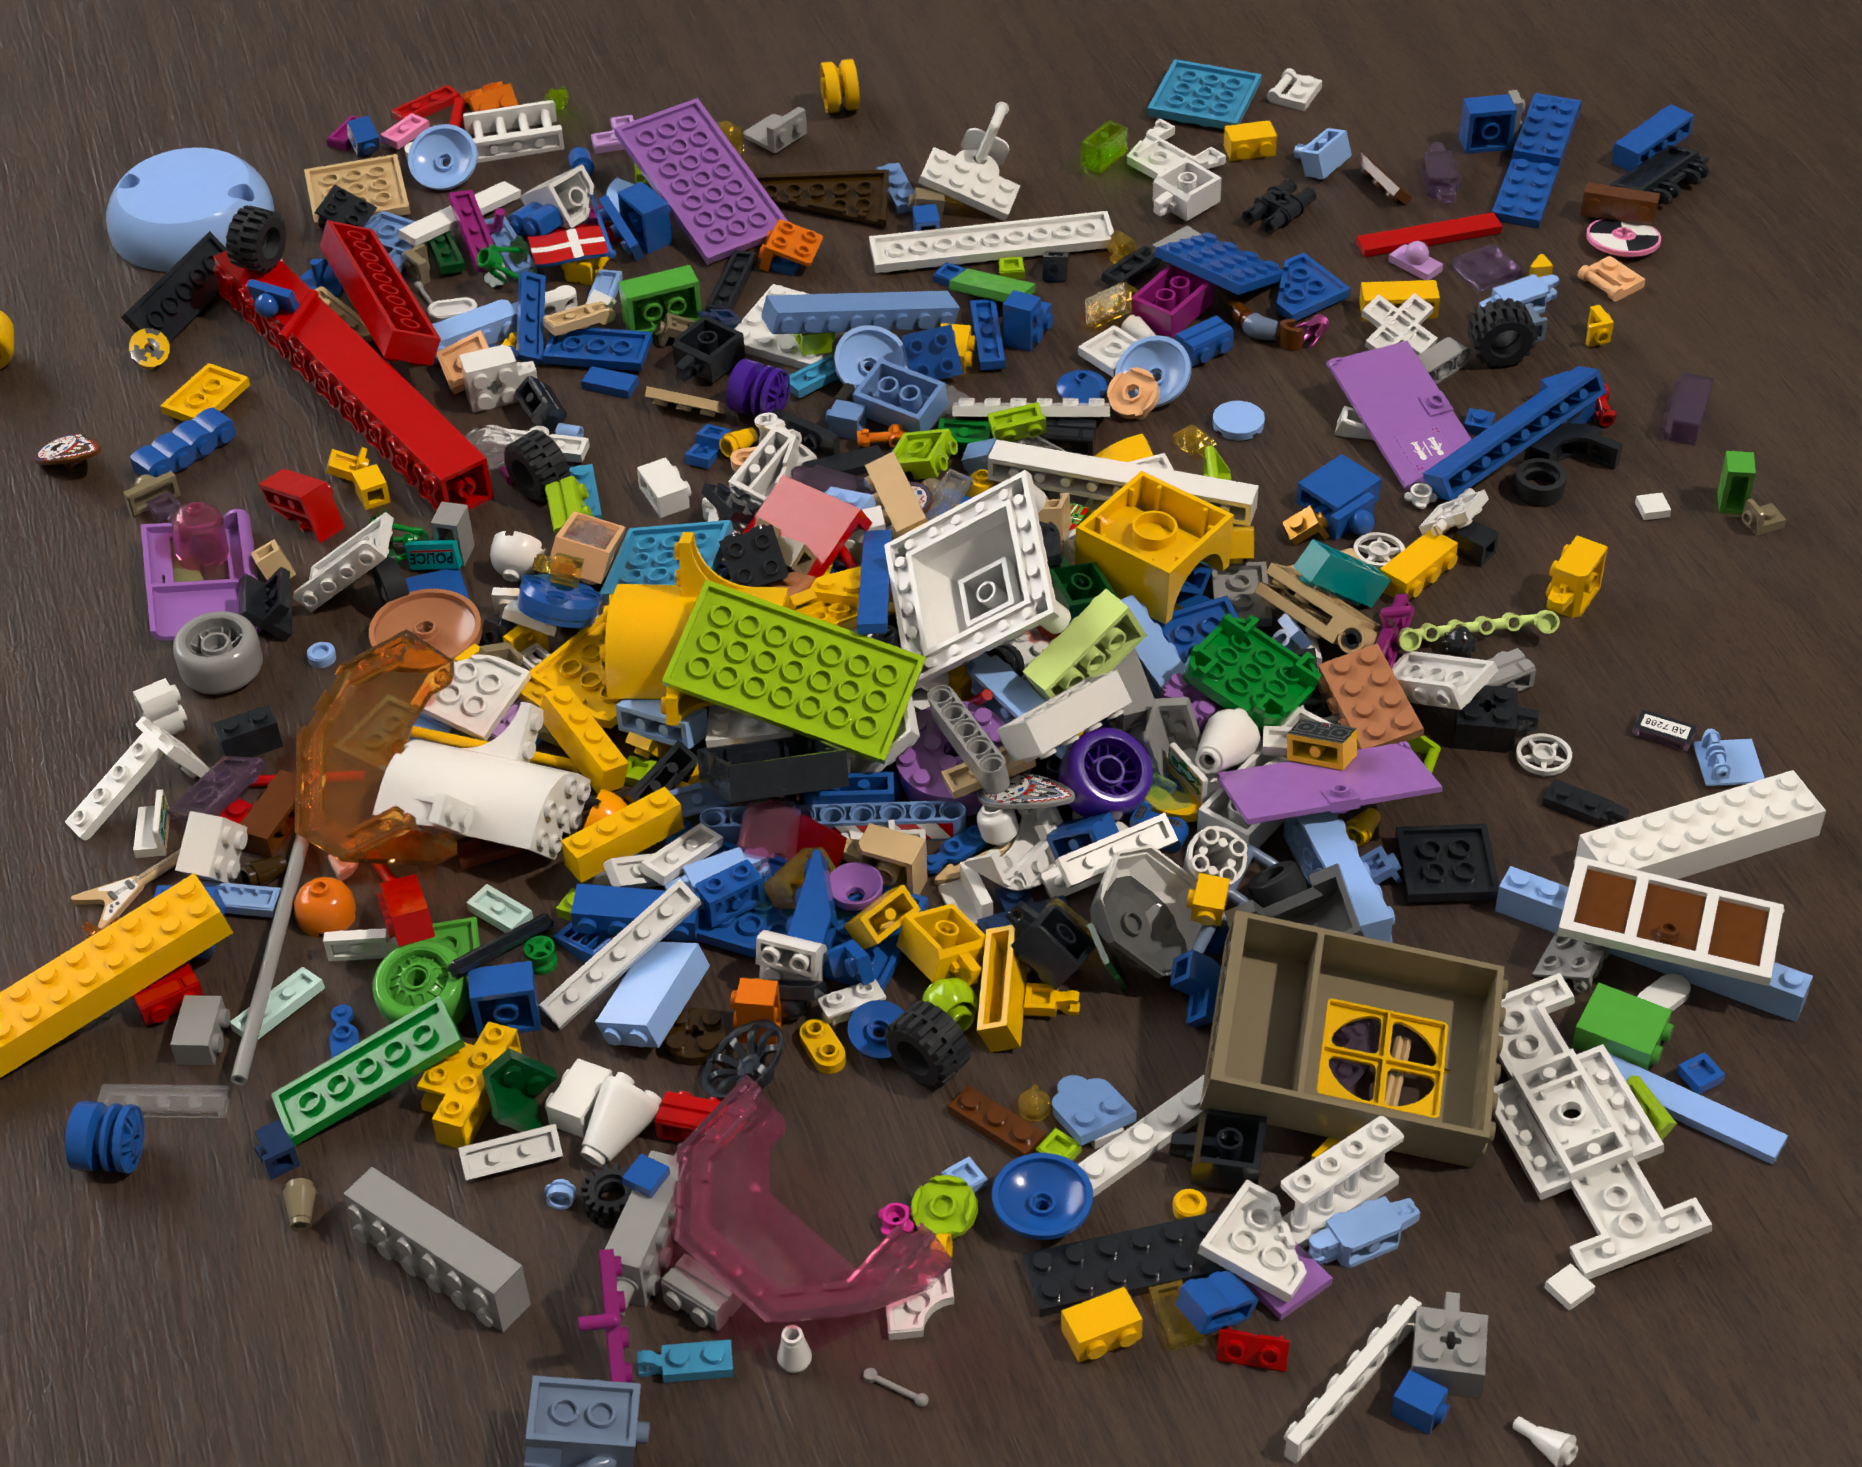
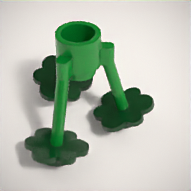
(493, 262)

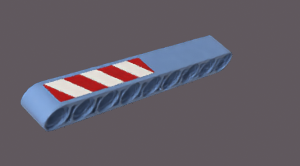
(938, 818)

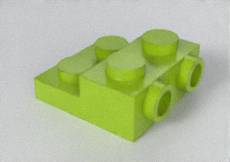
(925, 452)

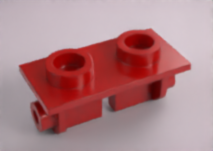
(1253, 1349)

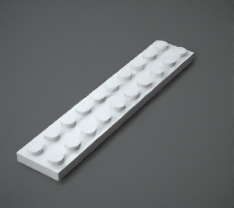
(990, 241)

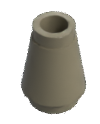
(299, 1202)

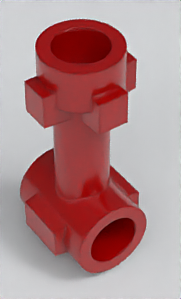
(1604, 414)

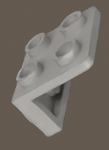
(777, 131)
(1167, 723)

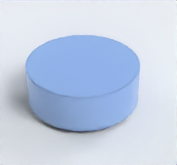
(321, 655)

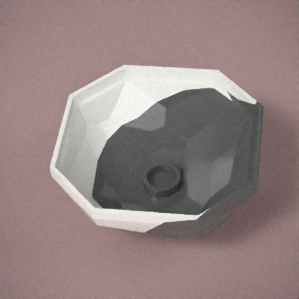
(1144, 909)

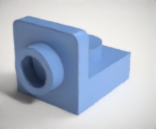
(1382, 865)

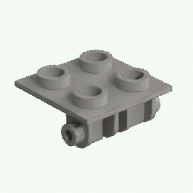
(1573, 960)

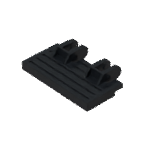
(1664, 171)

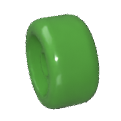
(417, 975)

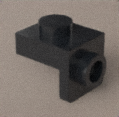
(495, 629)

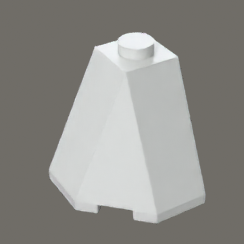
(567, 192)

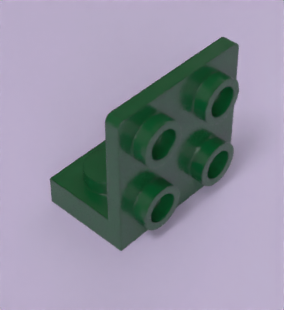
(512, 1088)

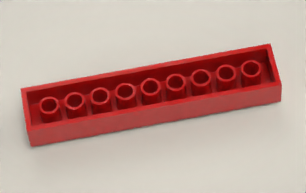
(380, 294)

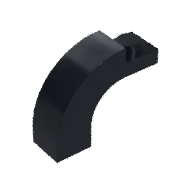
(1576, 441)

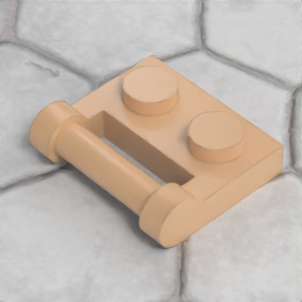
(1612, 278)

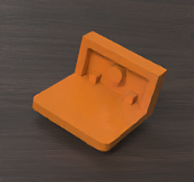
(492, 97)
(790, 243)

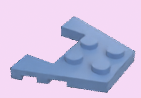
(386, 228)

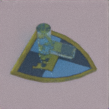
(1167, 791)

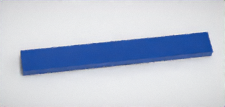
(874, 584)

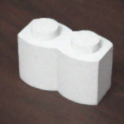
(160, 706)

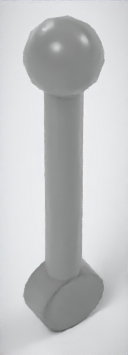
(419, 287)
(871, 1376)

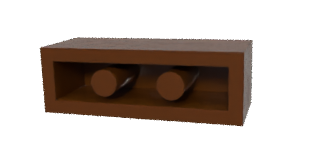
(1620, 204)
(272, 816)

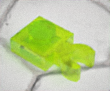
(559, 97)

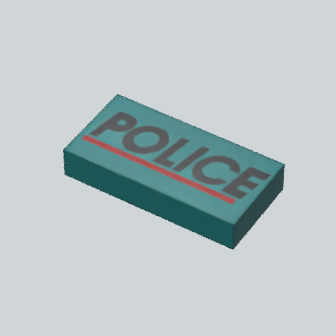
(433, 554)

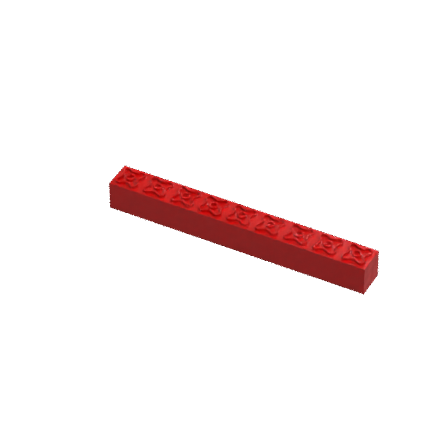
(365, 391)

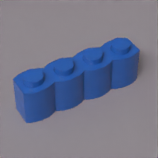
(186, 443)

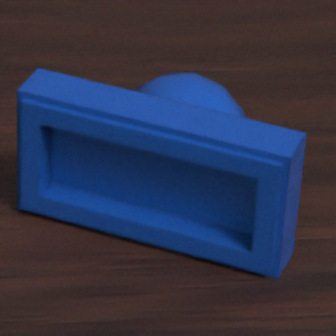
(271, 298)
(1354, 517)

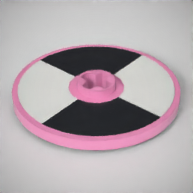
(1623, 237)

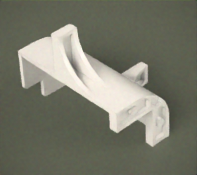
(488, 789)

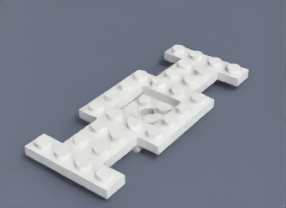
(1593, 1151)

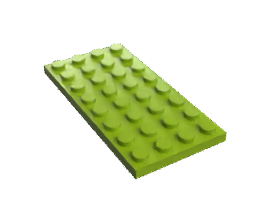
(794, 671)

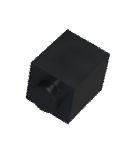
(1476, 543)

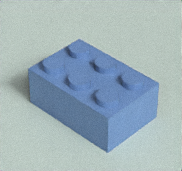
(901, 397)

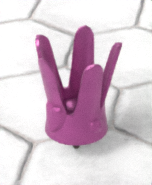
(1317, 326)

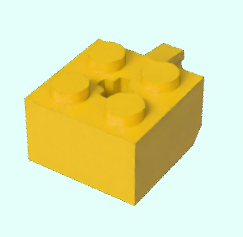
(1576, 577)
(943, 944)

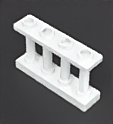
(517, 143)
(1088, 864)
(1341, 1178)

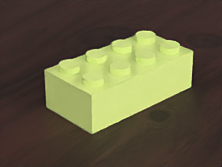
(1087, 647)

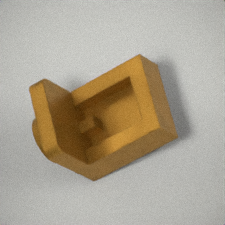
(1305, 524)

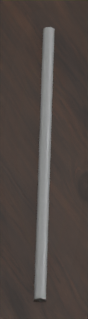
(269, 962)

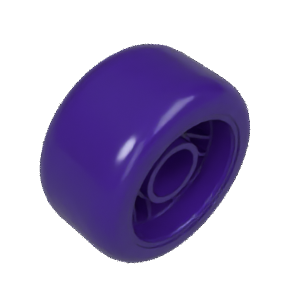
(1106, 773)

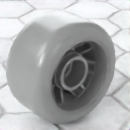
(217, 652)

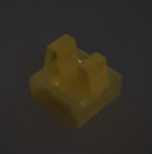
(1120, 246)

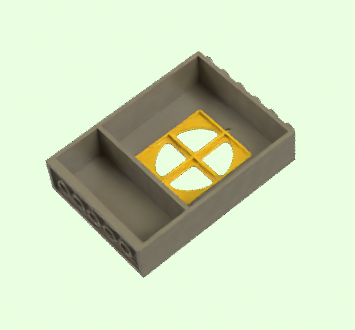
(1297, 984)

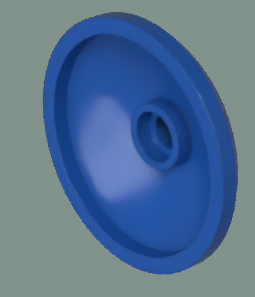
(1046, 1183)

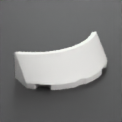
(1027, 856)

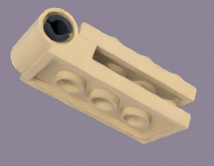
(1347, 627)

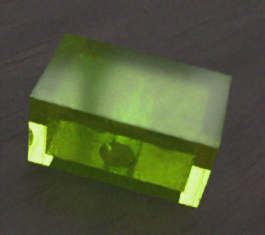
(1104, 146)

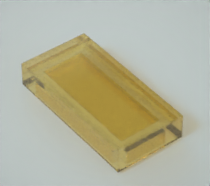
(1174, 1324)

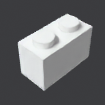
(664, 487)
(576, 1097)

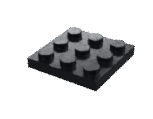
(1447, 863)

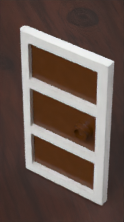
(1672, 920)

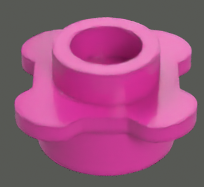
(892, 1212)

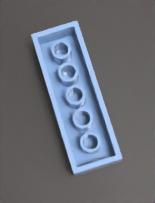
(1323, 841)

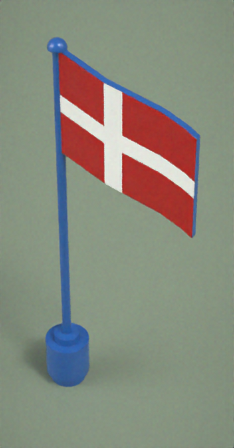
(577, 242)

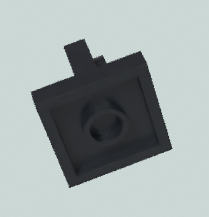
(268, 603)

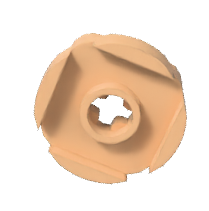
(1140, 405)

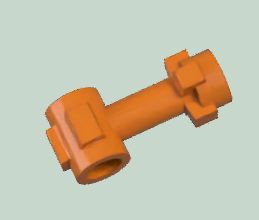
(894, 434)

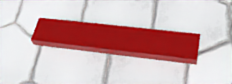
(1429, 234)

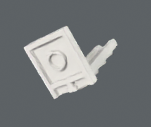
(129, 772)

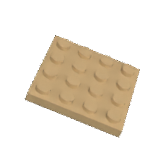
(371, 179)

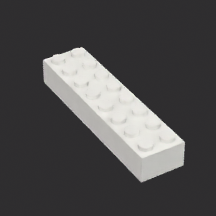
(1710, 829)

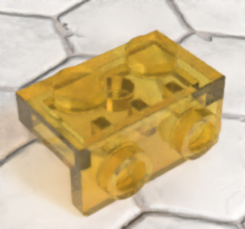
(1109, 304)

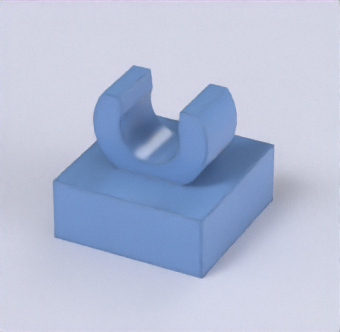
(1291, 634)

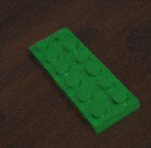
(367, 1070)

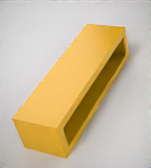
(583, 740)
(623, 833)
(1001, 991)

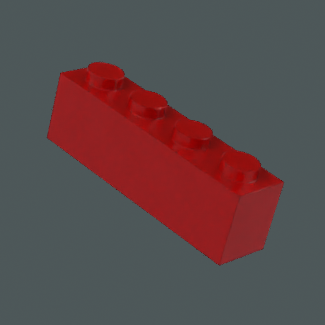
(405, 910)

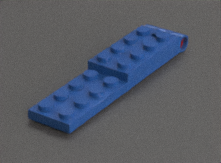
(1536, 160)

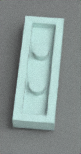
(284, 1000)

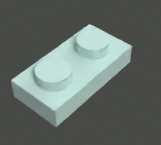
(498, 909)

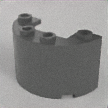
(1322, 906)

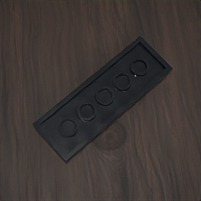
(179, 292)
(1126, 1259)

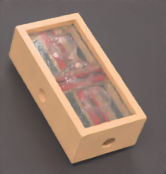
(591, 540)

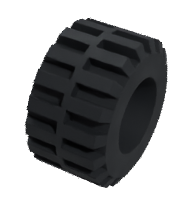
(256, 239)
(1498, 318)
(534, 463)
(928, 1044)

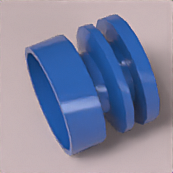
(104, 1137)

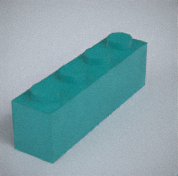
(1341, 574)

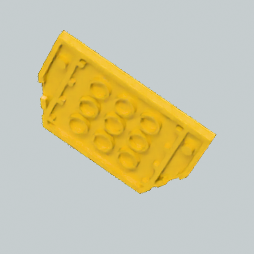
(580, 667)

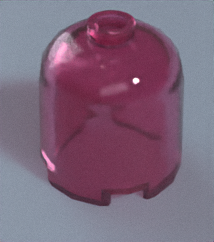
(199, 536)
(770, 827)

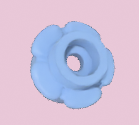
(560, 1194)

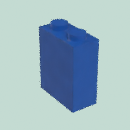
(1336, 486)

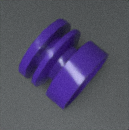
(757, 388)

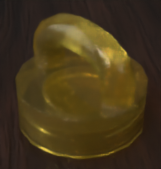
(1034, 1104)

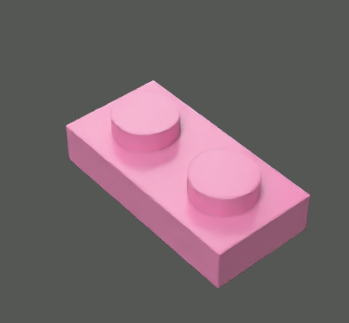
(404, 131)

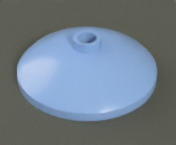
(434, 149)
(863, 348)
(1163, 359)

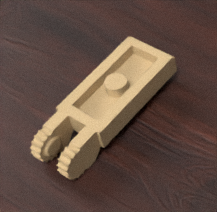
(578, 318)

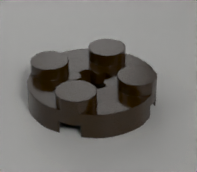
(693, 1021)

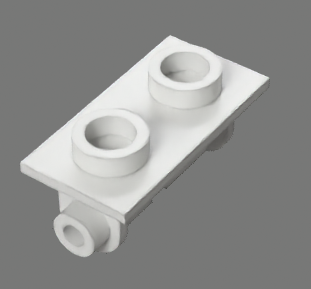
(839, 1004)

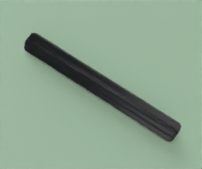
(500, 945)

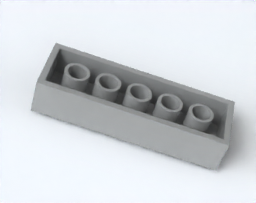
(437, 1250)

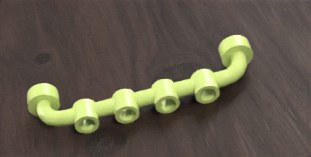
(1545, 621)

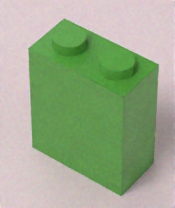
(1625, 1026)

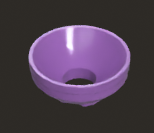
(855, 878)

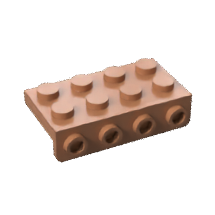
(1368, 698)

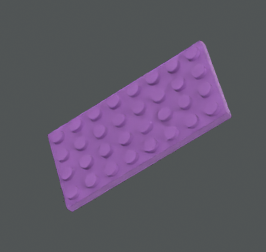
(701, 179)

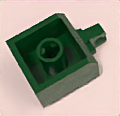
(1078, 585)

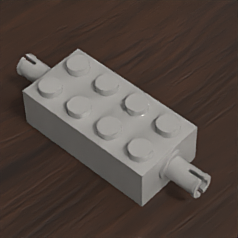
(1135, 714)
(646, 1237)

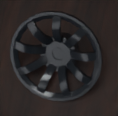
(750, 1063)

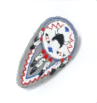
(1027, 793)

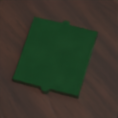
(1108, 957)

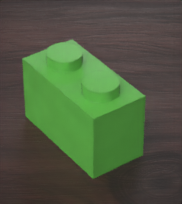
(1736, 481)

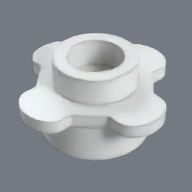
(1420, 495)

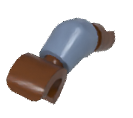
(1266, 328)

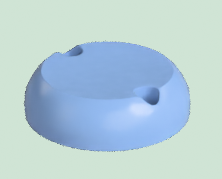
(177, 200)

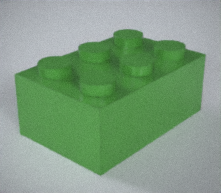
(651, 296)

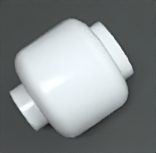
(997, 825)

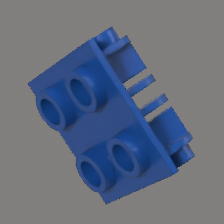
(933, 352)

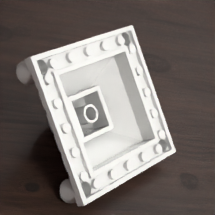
(973, 579)

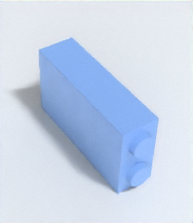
(653, 995)

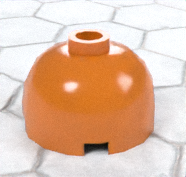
(324, 906)

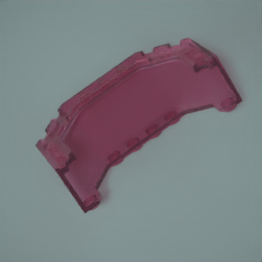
(764, 1248)

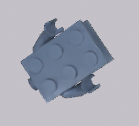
(583, 1423)

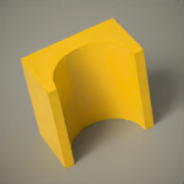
(1152, 540)

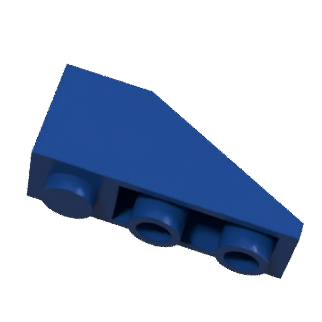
(815, 907)

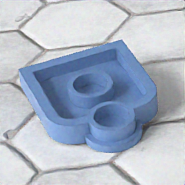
(1090, 1108)

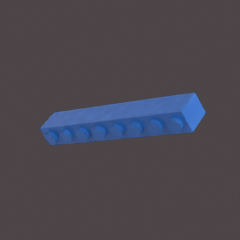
(1515, 432)

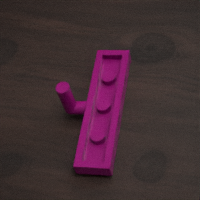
(472, 224)
(1393, 620)
(613, 1304)

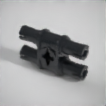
(1279, 205)

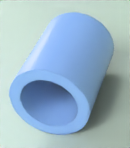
(569, 430)

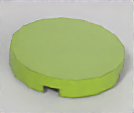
(945, 1205)

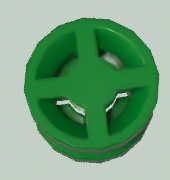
(542, 954)

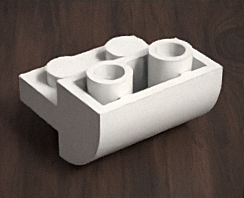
(789, 957)

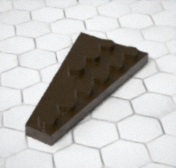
(842, 194)

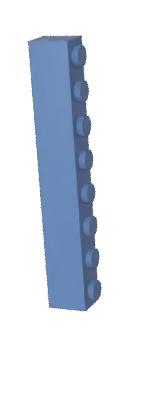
(850, 310)

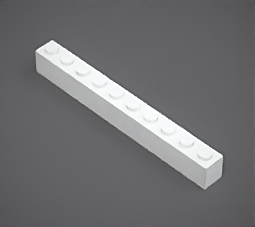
(1104, 477)

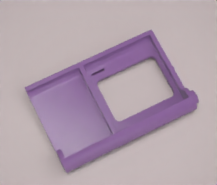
(176, 603)

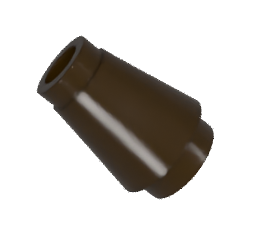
(263, 870)

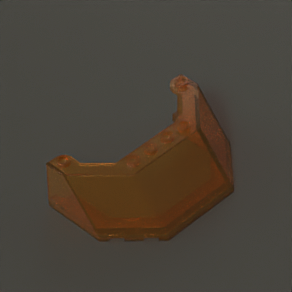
(350, 747)

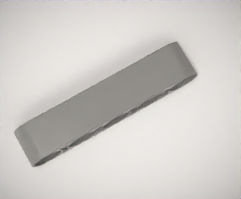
(1444, 358)
(968, 739)

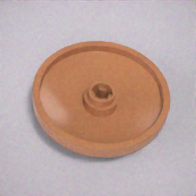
(435, 615)

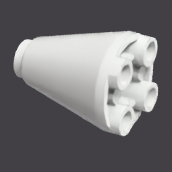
(1227, 741)
(1216, 853)
(617, 1118)

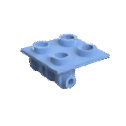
(1727, 760)

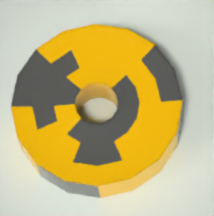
(145, 359)

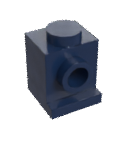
(275, 1150)

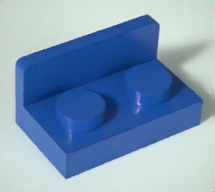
(731, 892)

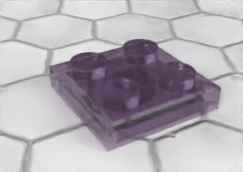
(1486, 267)

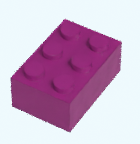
(1172, 300)

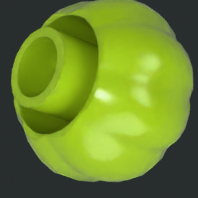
(955, 999)

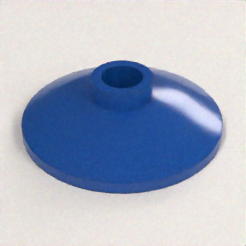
(1072, 379)
(868, 1019)

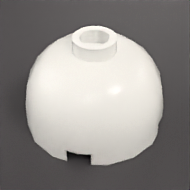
(514, 555)

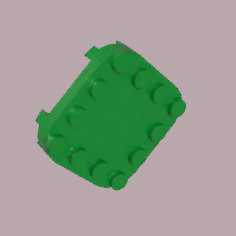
(1251, 672)

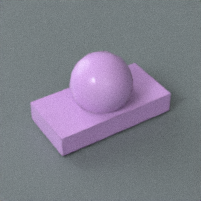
(1416, 260)

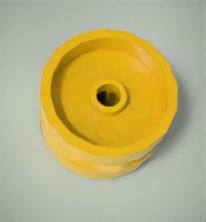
(837, 86)

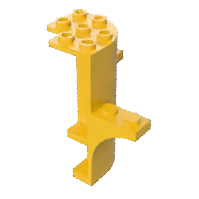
(647, 625)

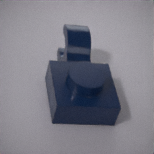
(724, 316)

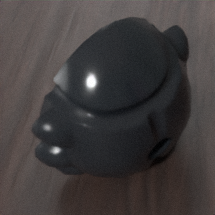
(1452, 642)

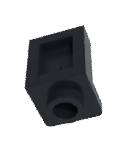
(1055, 266)

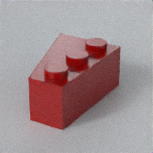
(304, 500)

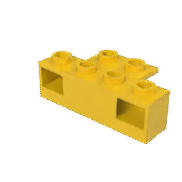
(458, 1089)

